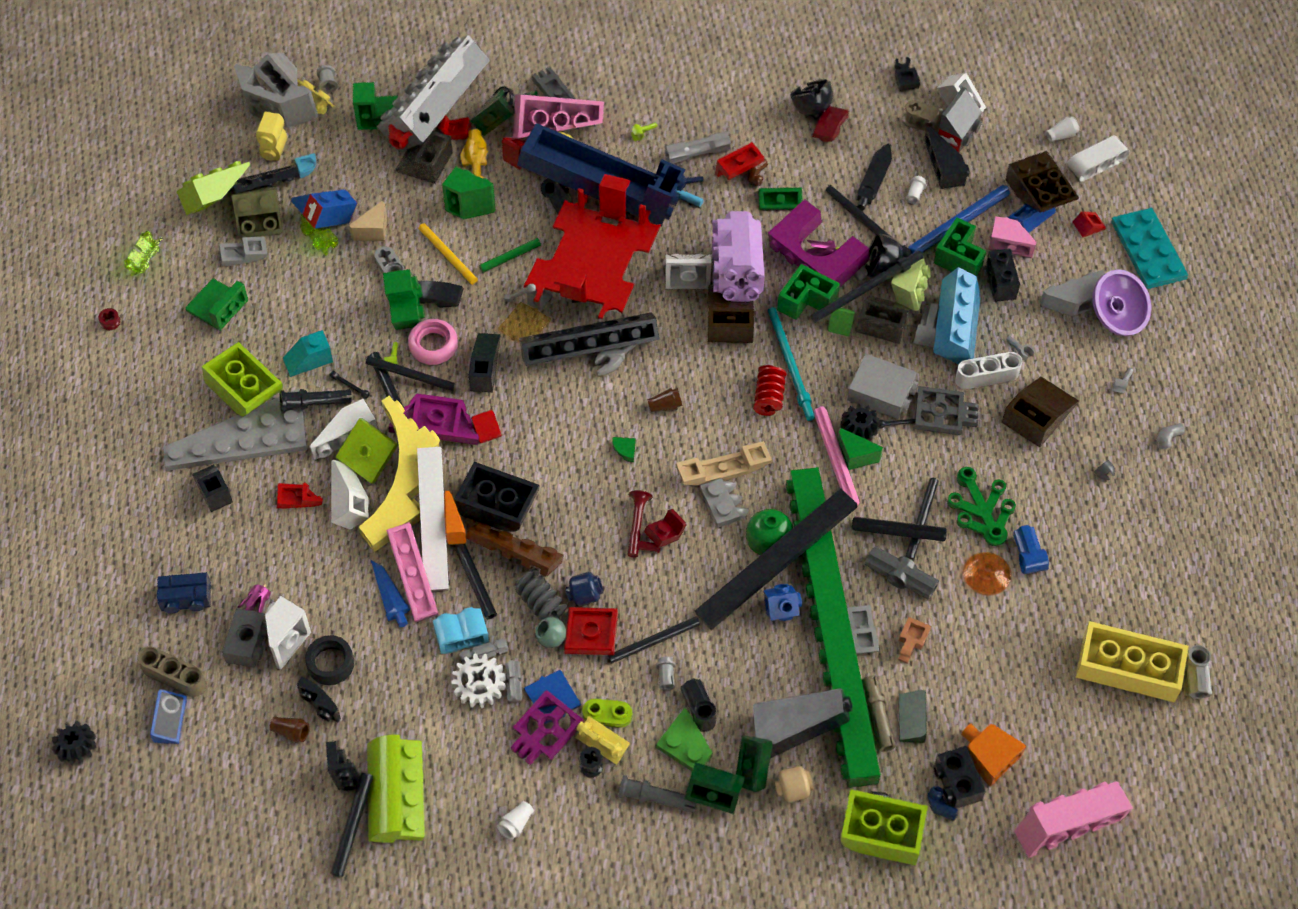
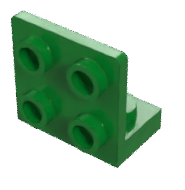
(218, 303)

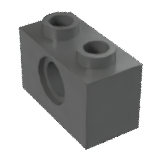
(244, 625)

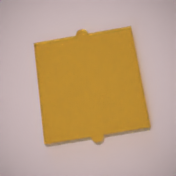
(524, 322)

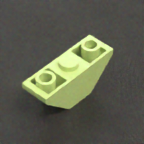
(911, 284)

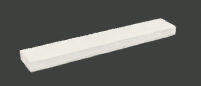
(433, 517)

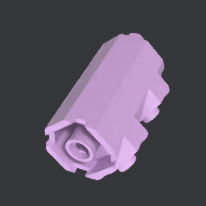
(737, 257)

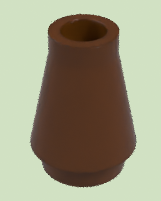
(666, 400)
(291, 728)

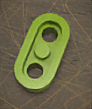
(606, 713)

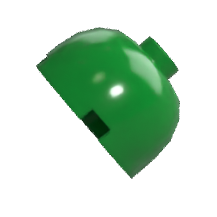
(766, 529)

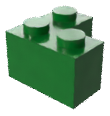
(369, 106)
(957, 249)
(805, 289)
(403, 296)

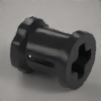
(595, 768)

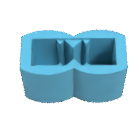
(460, 630)

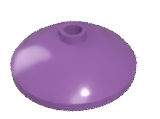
(1121, 302)

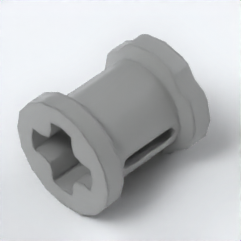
(326, 76)

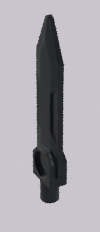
(874, 176)

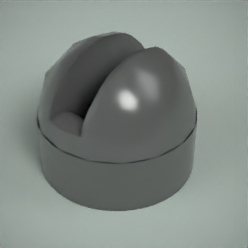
(1104, 469)

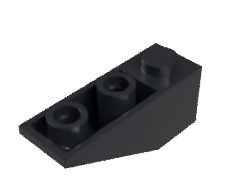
(484, 363)

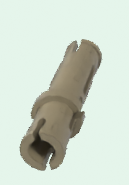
(875, 703)

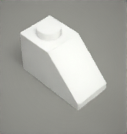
(953, 84)

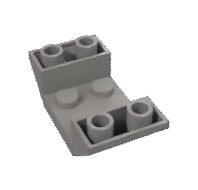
(295, 106)

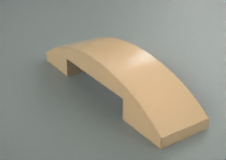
(726, 467)

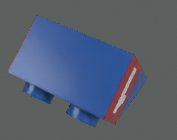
(326, 208)

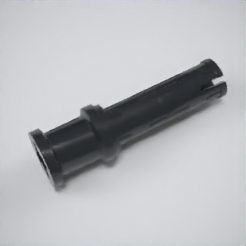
(303, 399)

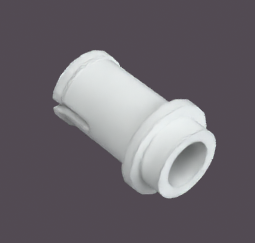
(917, 185)

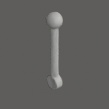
(531, 288)

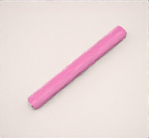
(835, 453)

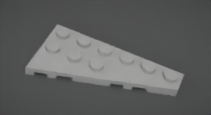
(258, 434)

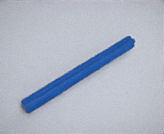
(967, 215)

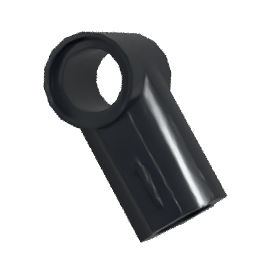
(556, 193)
(699, 704)

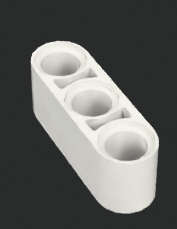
(1098, 158)
(998, 370)

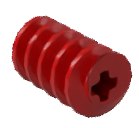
(769, 390)

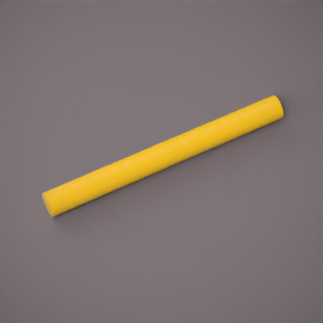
(448, 254)

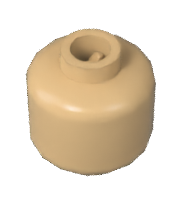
(794, 784)

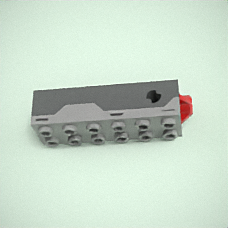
(432, 93)

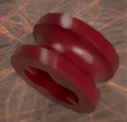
(107, 314)

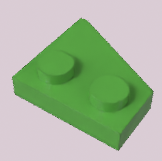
(685, 742)

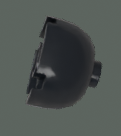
(813, 98)
(883, 254)

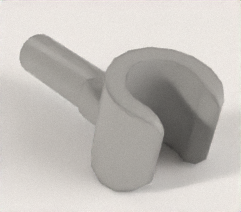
(1025, 348)
(1121, 384)

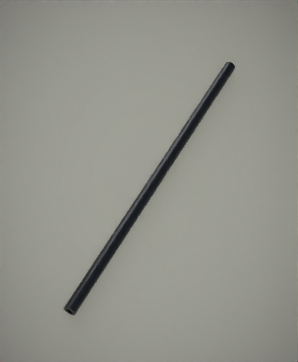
(461, 549)

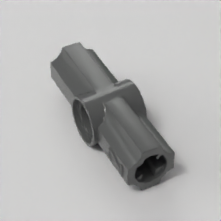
(901, 572)

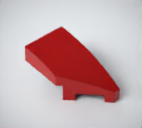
(456, 128)
(296, 496)

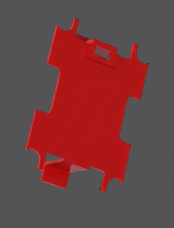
(595, 253)

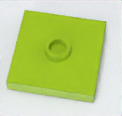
(366, 450)

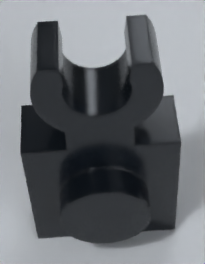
(905, 76)

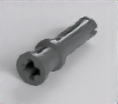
(645, 792)

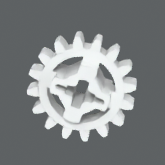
(481, 690)

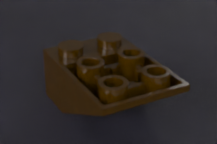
(1040, 182)
(729, 320)
(1038, 410)

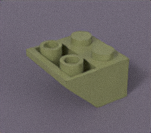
(257, 212)

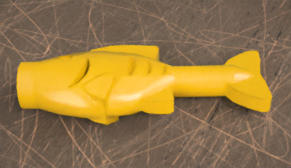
(474, 152)

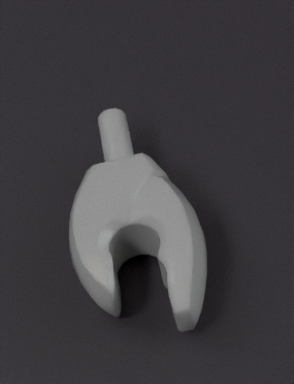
(614, 357)

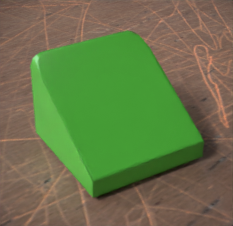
(841, 321)

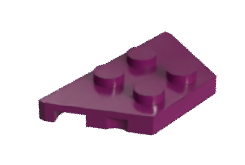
(443, 416)

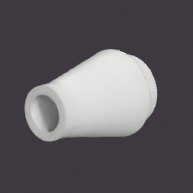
(1064, 129)
(514, 821)

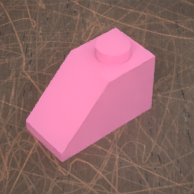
(1013, 236)

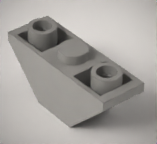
(1072, 296)

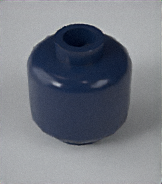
(584, 589)

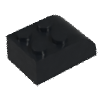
(495, 497)

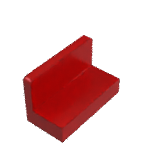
(739, 161)

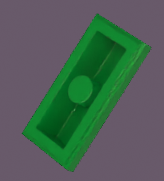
(779, 198)

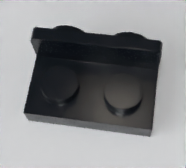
(341, 769)

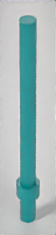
(803, 397)

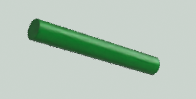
(510, 255)

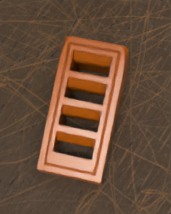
(453, 524)

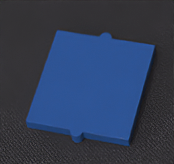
(557, 686)

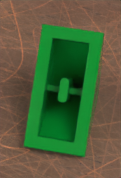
(857, 450)

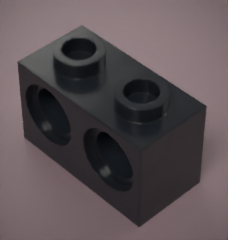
(1002, 275)
(965, 777)

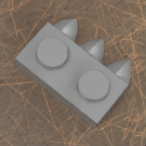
(721, 503)

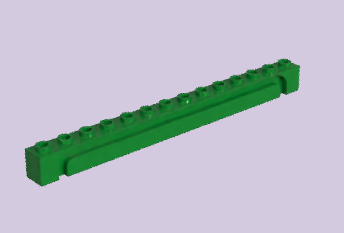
(835, 635)

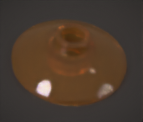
(987, 582)

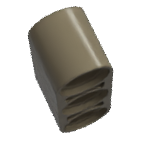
(164, 663)

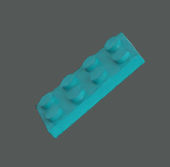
(1149, 248)

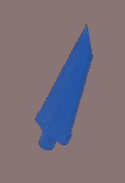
(392, 599)

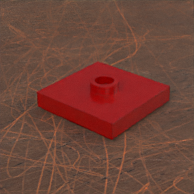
(591, 631)

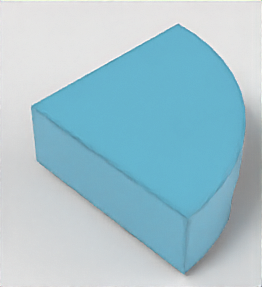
(305, 164)

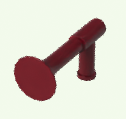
(640, 498)

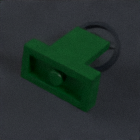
(494, 111)

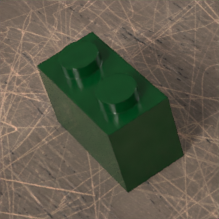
(714, 788)

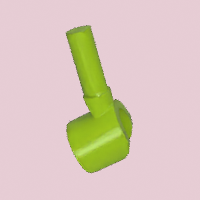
(638, 131)
(393, 358)

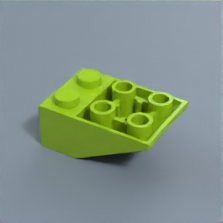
(206, 190)

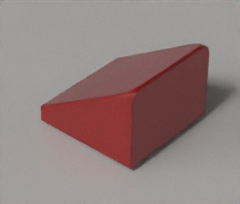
(1088, 223)
(486, 426)

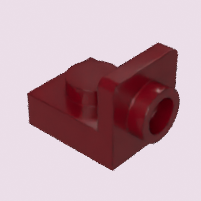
(666, 530)

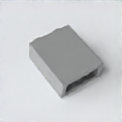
(883, 386)

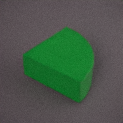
(625, 447)

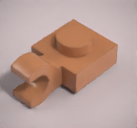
(913, 636)

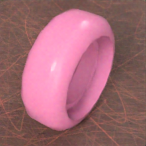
(432, 326)

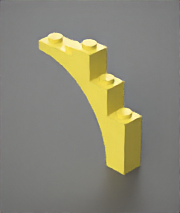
(398, 507)

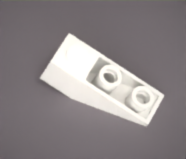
(339, 428)
(348, 497)

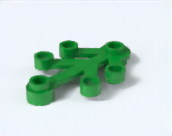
(981, 508)

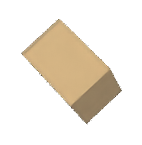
(370, 225)

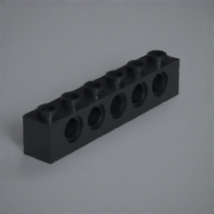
(589, 338)

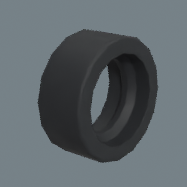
(330, 677)

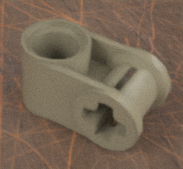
(924, 116)

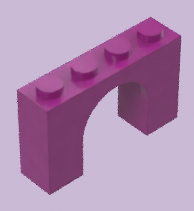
(801, 222)

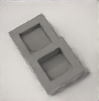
(238, 253)
(863, 629)

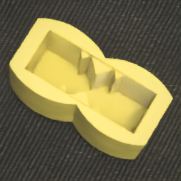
(271, 136)

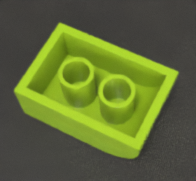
(240, 379)
(884, 827)

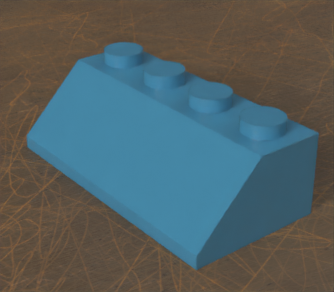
(957, 316)

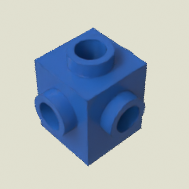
(782, 602)

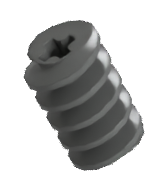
(538, 596)

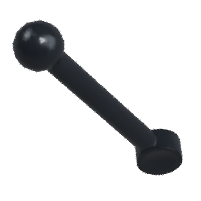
(364, 393)
(896, 422)

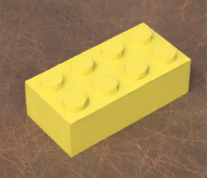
(1132, 661)

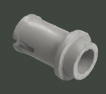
(666, 675)

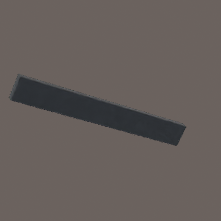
(776, 559)

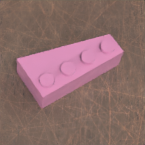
(554, 113)
(1072, 816)

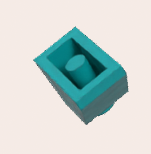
(308, 353)

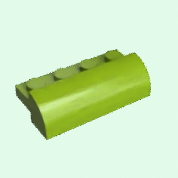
(396, 789)

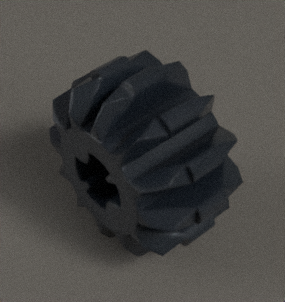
(861, 422)
(74, 742)

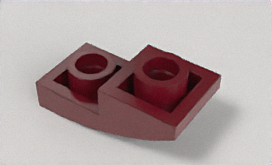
(829, 124)

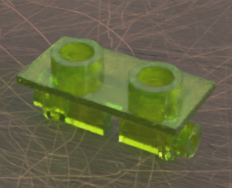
(321, 239)
(148, 248)

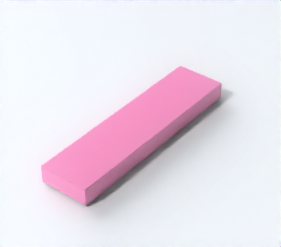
(412, 572)

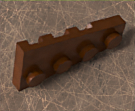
(511, 547)

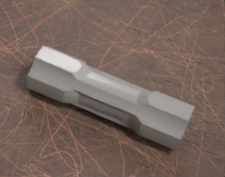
(683, 150)

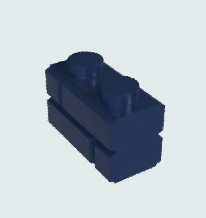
(184, 592)

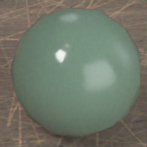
(550, 632)

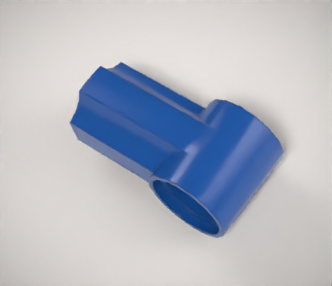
(1031, 555)

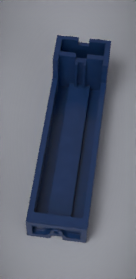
(584, 168)

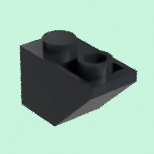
(212, 488)

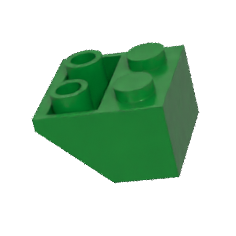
(468, 194)

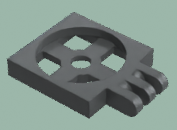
(964, 411)

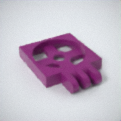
(531, 742)

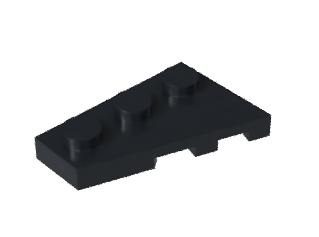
(266, 178)

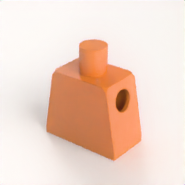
(992, 751)

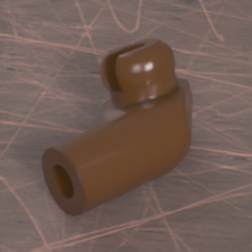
(754, 177)

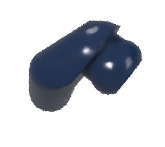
(938, 804)

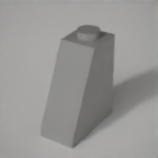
(277, 72)

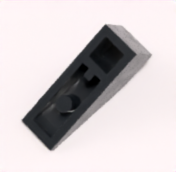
(946, 161)

